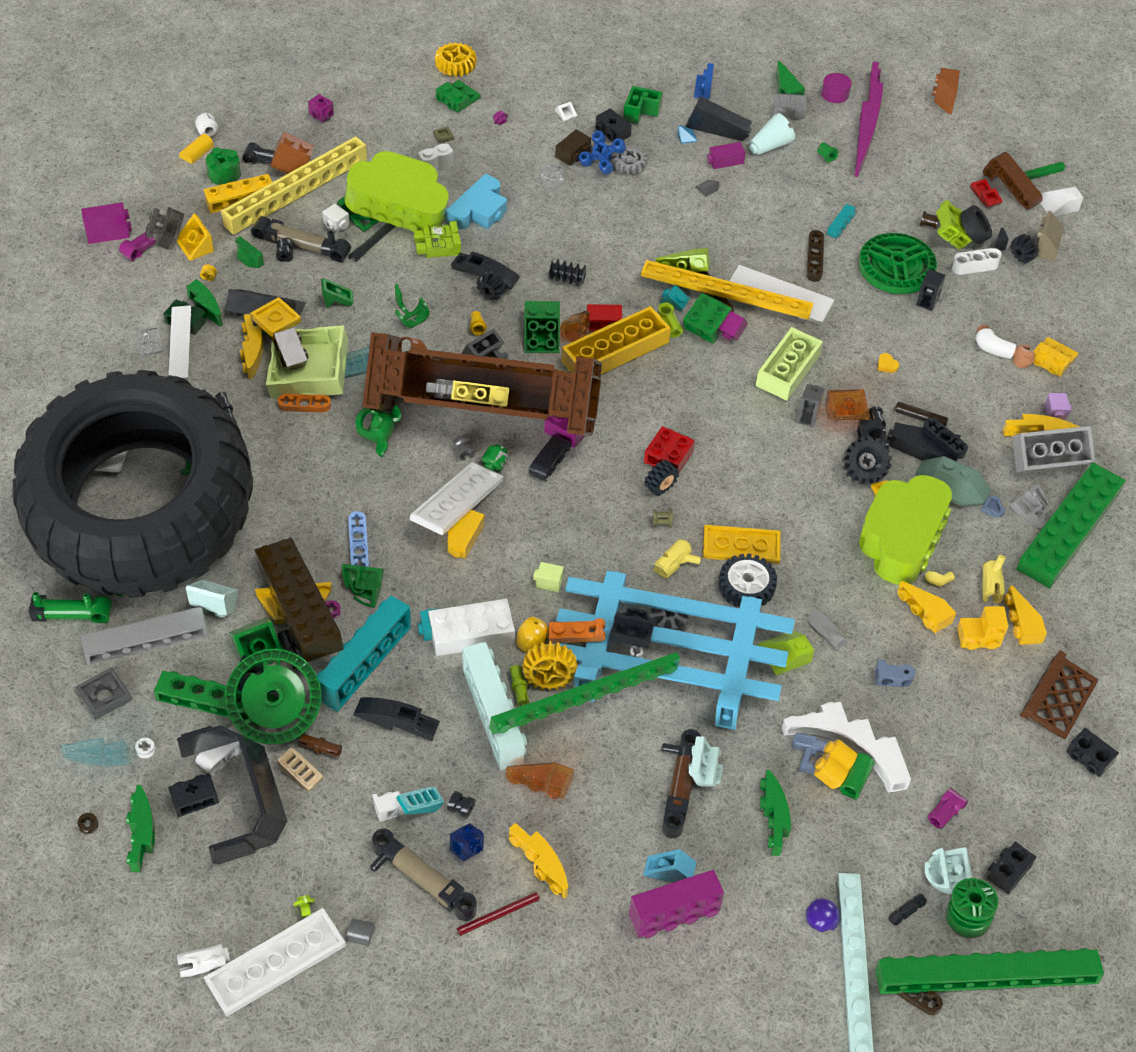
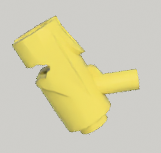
(677, 554)
(993, 580)

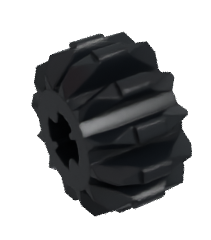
(1024, 248)
(491, 285)

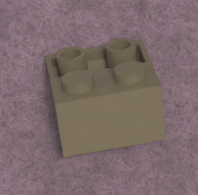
(1049, 237)

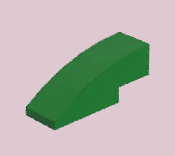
(204, 299)

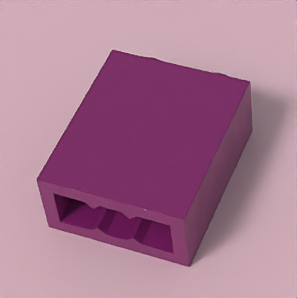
(106, 223)

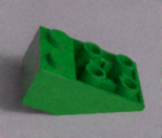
(542, 327)

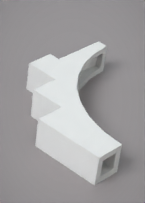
(857, 735)

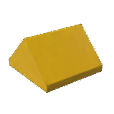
(195, 239)

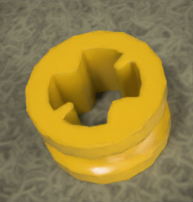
(208, 272)

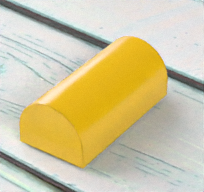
(196, 148)

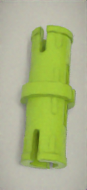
(519, 685)

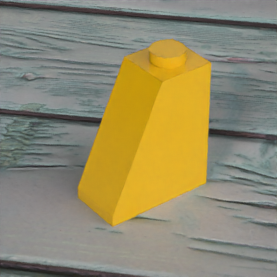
(465, 533)

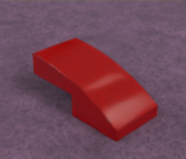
(983, 191)

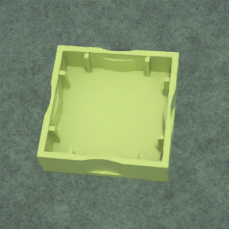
(321, 373)

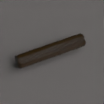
(919, 413)

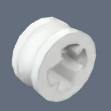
(139, 745)

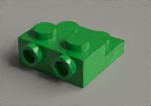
(456, 95)

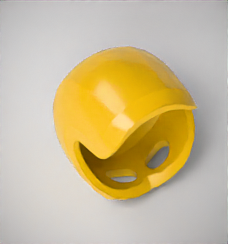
(532, 632)

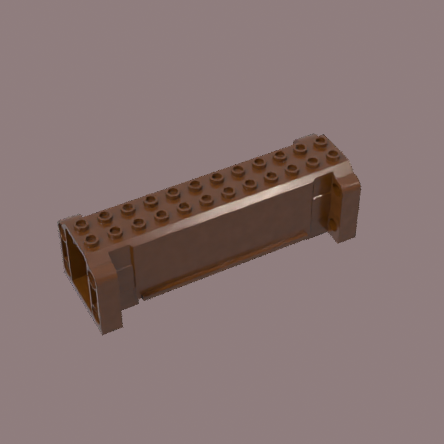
(534, 388)

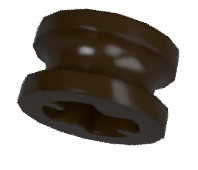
(82, 819)

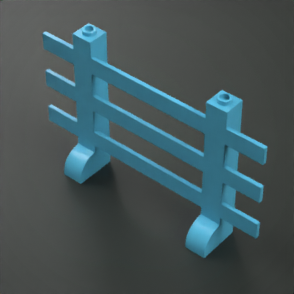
(740, 650)

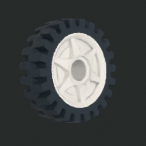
(741, 569)

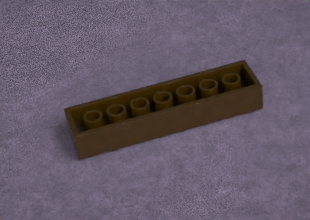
(299, 600)

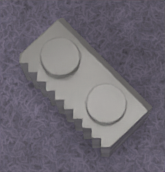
(790, 105)

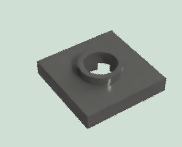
(104, 681)

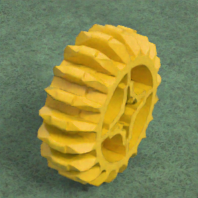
(455, 59)
(549, 666)

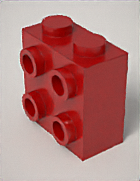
(671, 447)

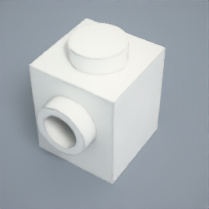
(335, 218)

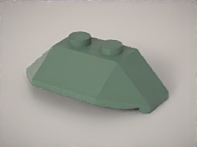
(965, 483)

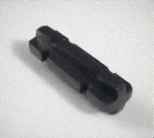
(907, 909)

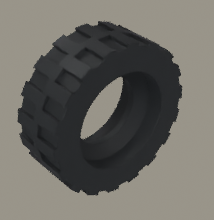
(976, 224)

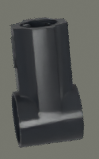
(254, 153)

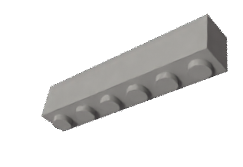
(144, 635)

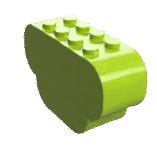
(396, 191)
(905, 526)

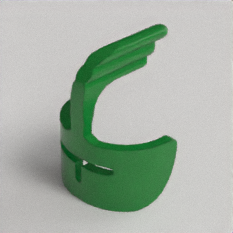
(421, 309)

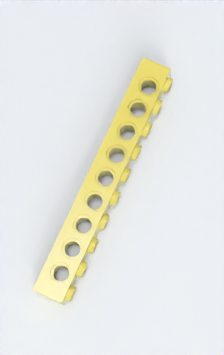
(293, 185)

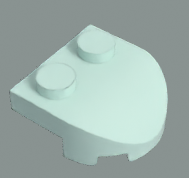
(705, 764)
(948, 868)

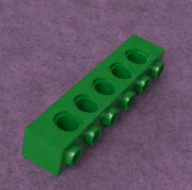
(187, 697)

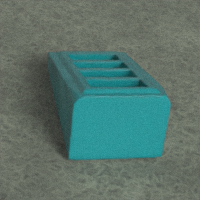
(423, 801)

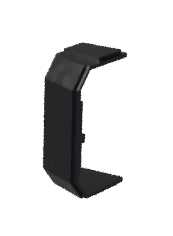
(272, 812)

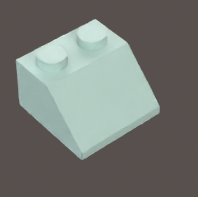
(212, 597)

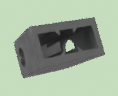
(811, 398)

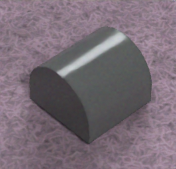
(360, 932)

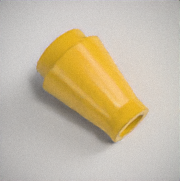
(477, 324)

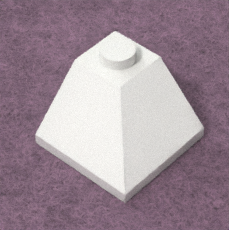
(1062, 200)

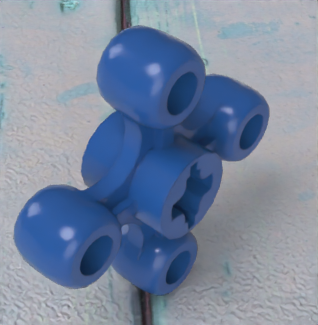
(602, 152)

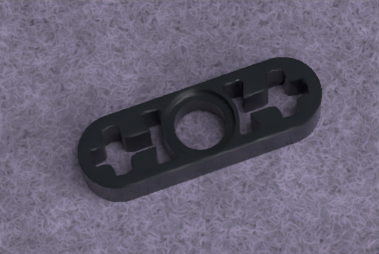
(937, 427)

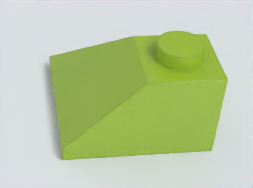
(798, 648)

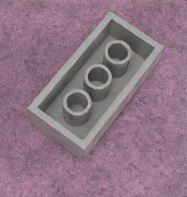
(1053, 449)

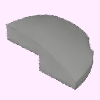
(1031, 506)

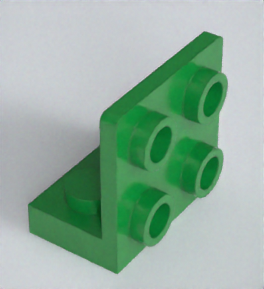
(706, 317)

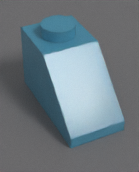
(670, 866)

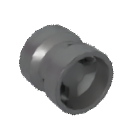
(463, 446)

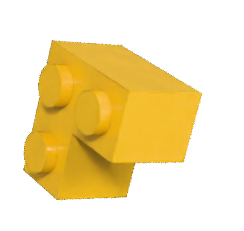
(983, 631)

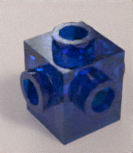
(466, 842)

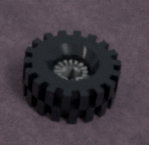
(872, 450)

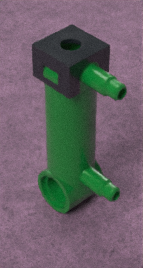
(94, 609)

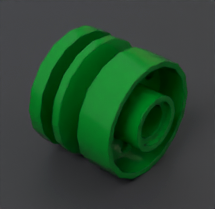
(972, 907)

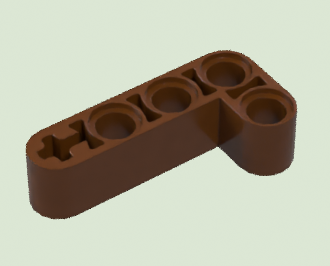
(1014, 179)

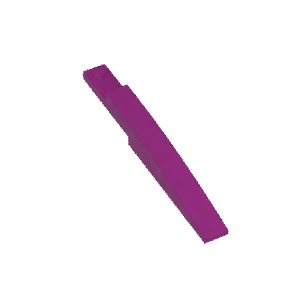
(869, 117)

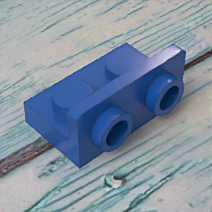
(704, 83)

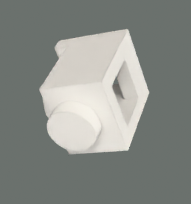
(387, 806)

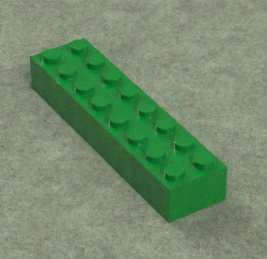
(1070, 525)

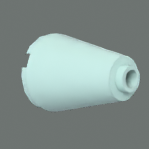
(772, 135)

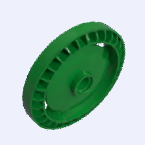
(896, 262)
(277, 713)

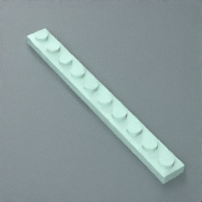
(855, 963)

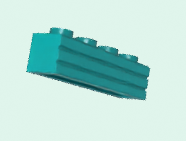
(840, 222)

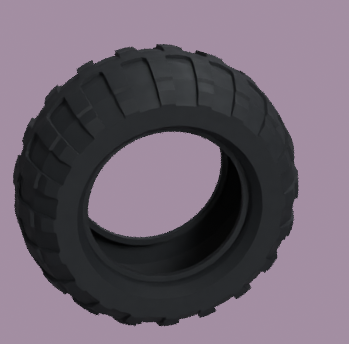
(114, 418)

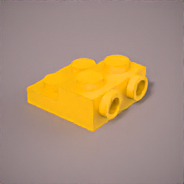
(1054, 356)

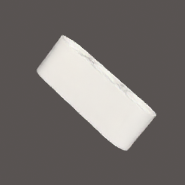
(976, 261)
(219, 757)

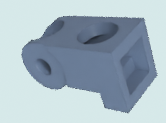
(893, 675)

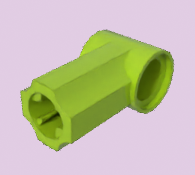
(666, 312)

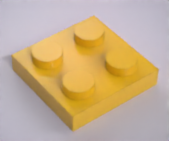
(275, 317)

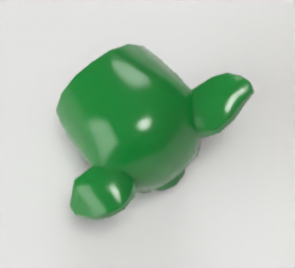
(380, 427)

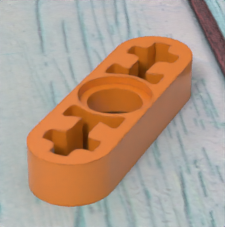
(304, 397)

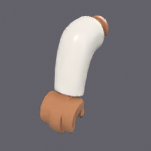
(996, 346)

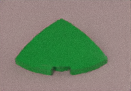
(363, 582)

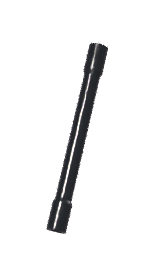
(360, 251)

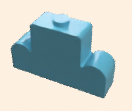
(478, 204)

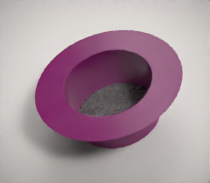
(836, 87)

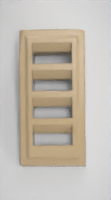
(290, 760)

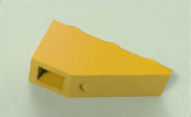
(930, 608)
(1027, 622)

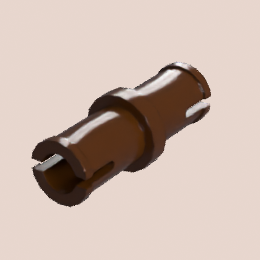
(320, 745)

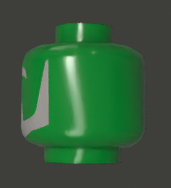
(495, 458)

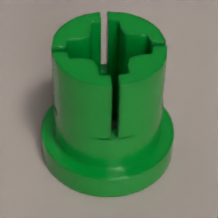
(828, 152)

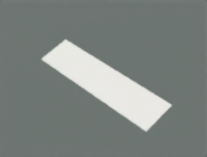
(180, 341)

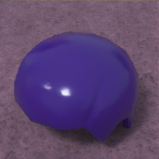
(823, 915)

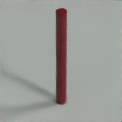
(497, 914)

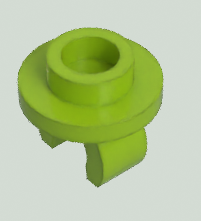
(303, 902)

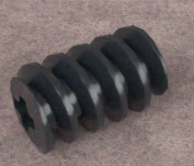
(567, 272)

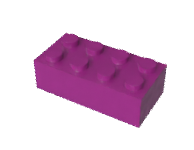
(676, 904)

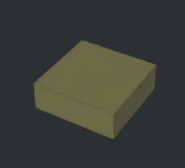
(443, 135)

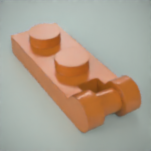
(577, 631)

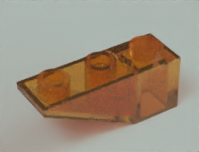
(546, 777)

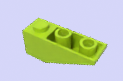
(691, 260)

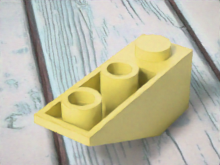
(480, 393)

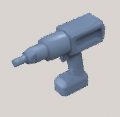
(810, 745)

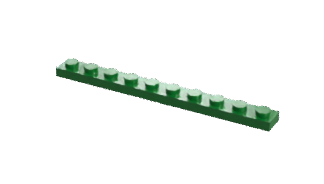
(579, 695)

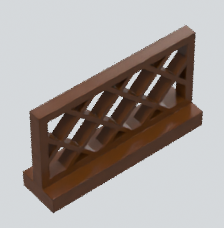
(1043, 689)

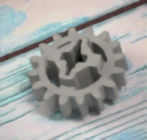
(629, 160)
(442, 388)

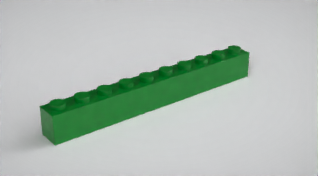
(989, 971)

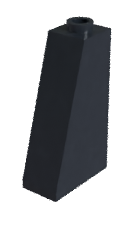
(717, 120)
(915, 443)

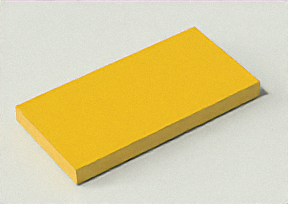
(727, 541)

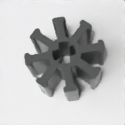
(669, 619)

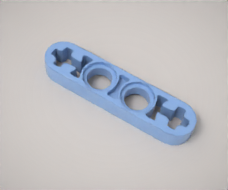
(358, 543)

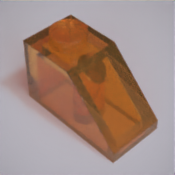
(575, 326)

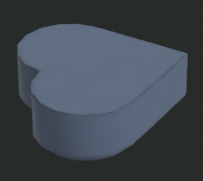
(993, 507)

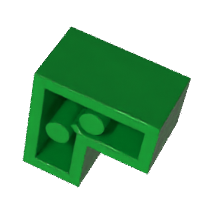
(641, 102)

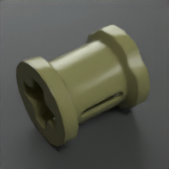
(668, 521)

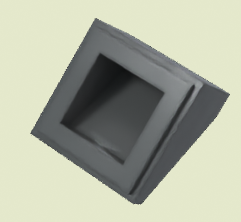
(708, 187)

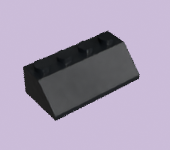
(245, 302)

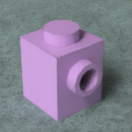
(1057, 405)

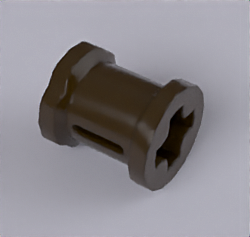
(929, 220)

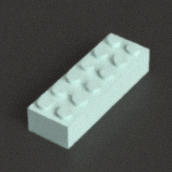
(491, 700)

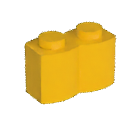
(835, 763)

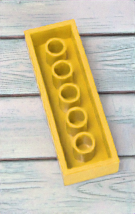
(620, 341)

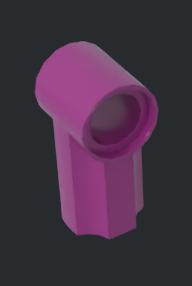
(134, 248)
(947, 808)

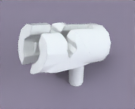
(203, 960)

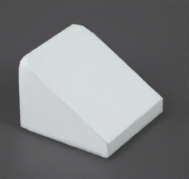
(566, 111)

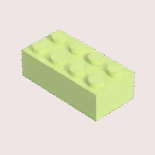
(789, 363)

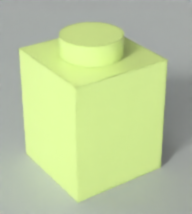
(548, 576)

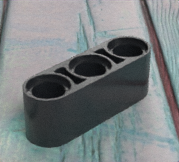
(549, 457)

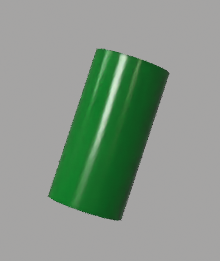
(857, 776)

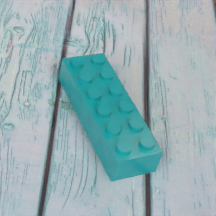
(364, 652)

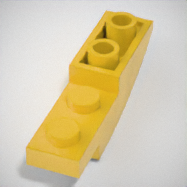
(252, 347)
(1034, 423)
(546, 863)

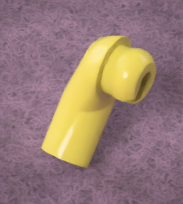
(938, 579)

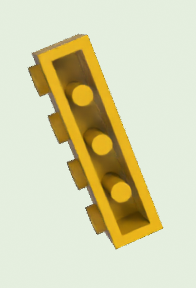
(227, 194)

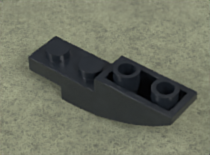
(478, 264)
(397, 714)

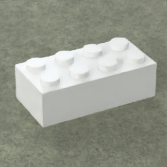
(470, 625)

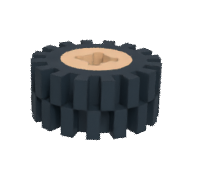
(661, 477)

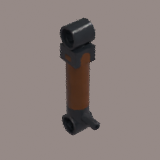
(680, 786)

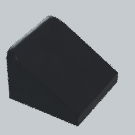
(1002, 240)

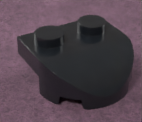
(632, 628)

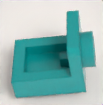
(675, 297)
(424, 626)

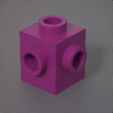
(321, 108)

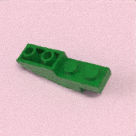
(777, 810)
(142, 829)

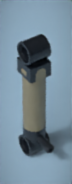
(275, 230)
(449, 893)

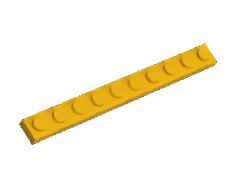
(727, 289)

